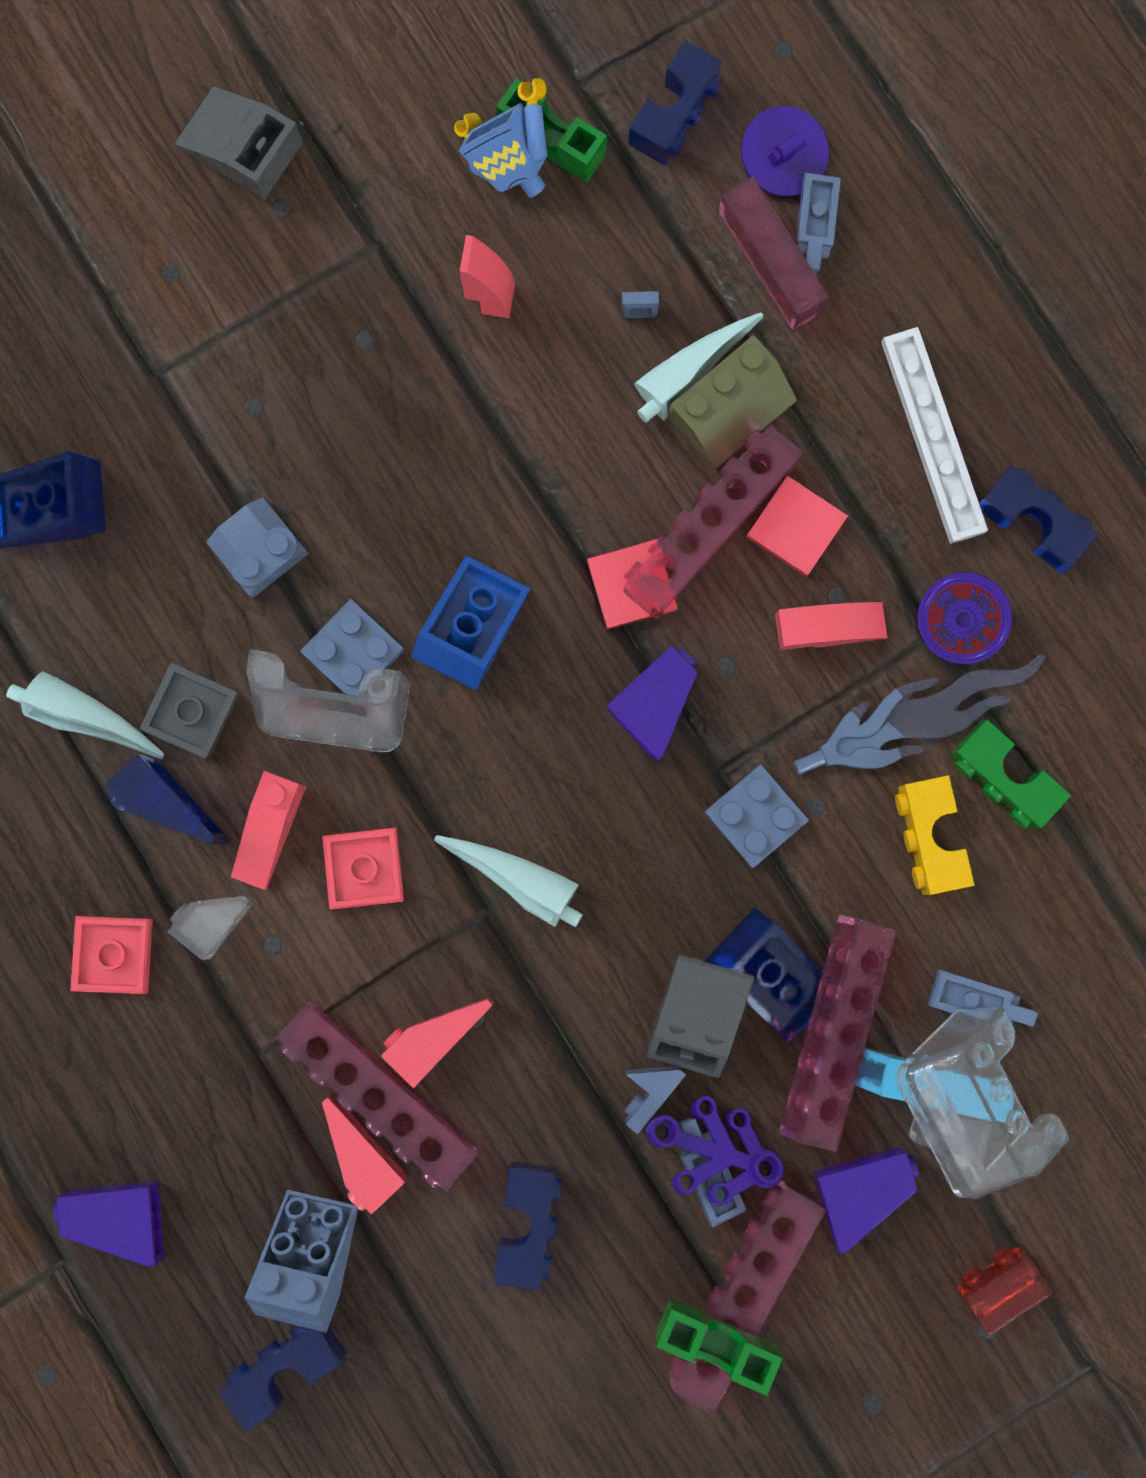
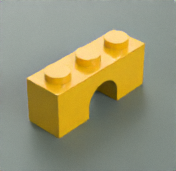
(935, 868)

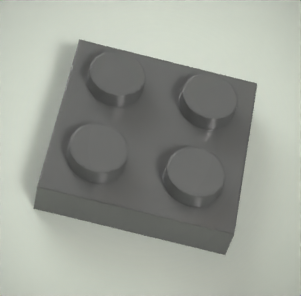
(189, 711)

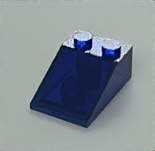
(51, 501)
(154, 794)
(783, 974)

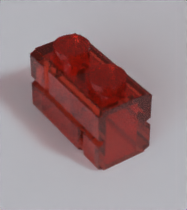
(1003, 1289)

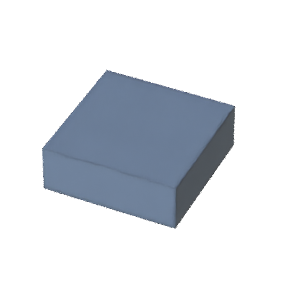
(640, 304)

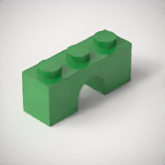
(571, 146)
(982, 757)
(737, 1352)

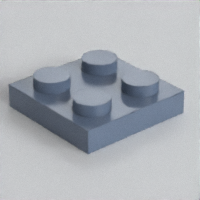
(351, 648)
(756, 816)

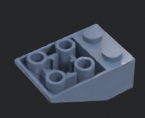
(303, 1261)

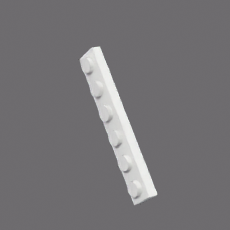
(934, 435)

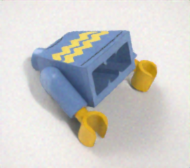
(509, 146)

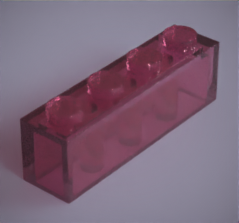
(772, 253)

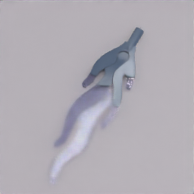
(901, 718)

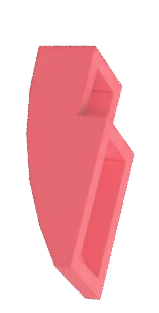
(486, 278)
(830, 625)

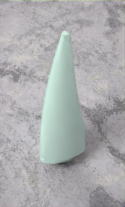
(687, 367)
(72, 710)
(529, 884)

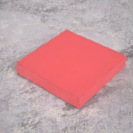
(796, 526)
(609, 582)
(363, 868)
(111, 955)

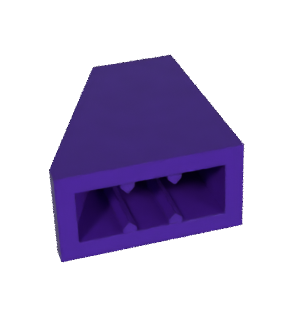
(655, 700)
(864, 1193)
(114, 1220)

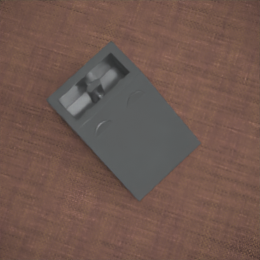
(241, 140)
(699, 1016)

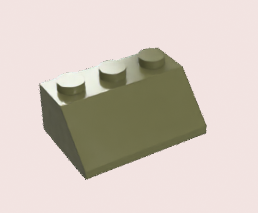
(732, 402)

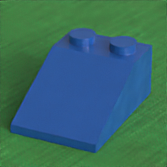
(470, 623)

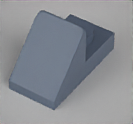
(659, 1085)

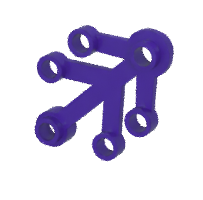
(720, 1151)

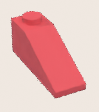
(266, 829)
(427, 1042)
(364, 1163)

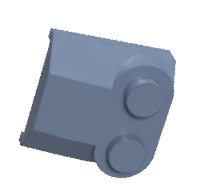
(256, 546)

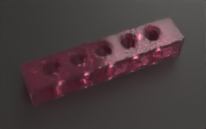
(768, 448)
(837, 1033)
(399, 1098)
(708, 1386)

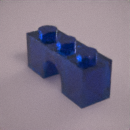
(661, 129)
(1064, 532)
(522, 1260)
(252, 1388)

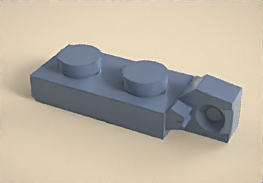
(817, 217)
(958, 993)
(691, 1160)

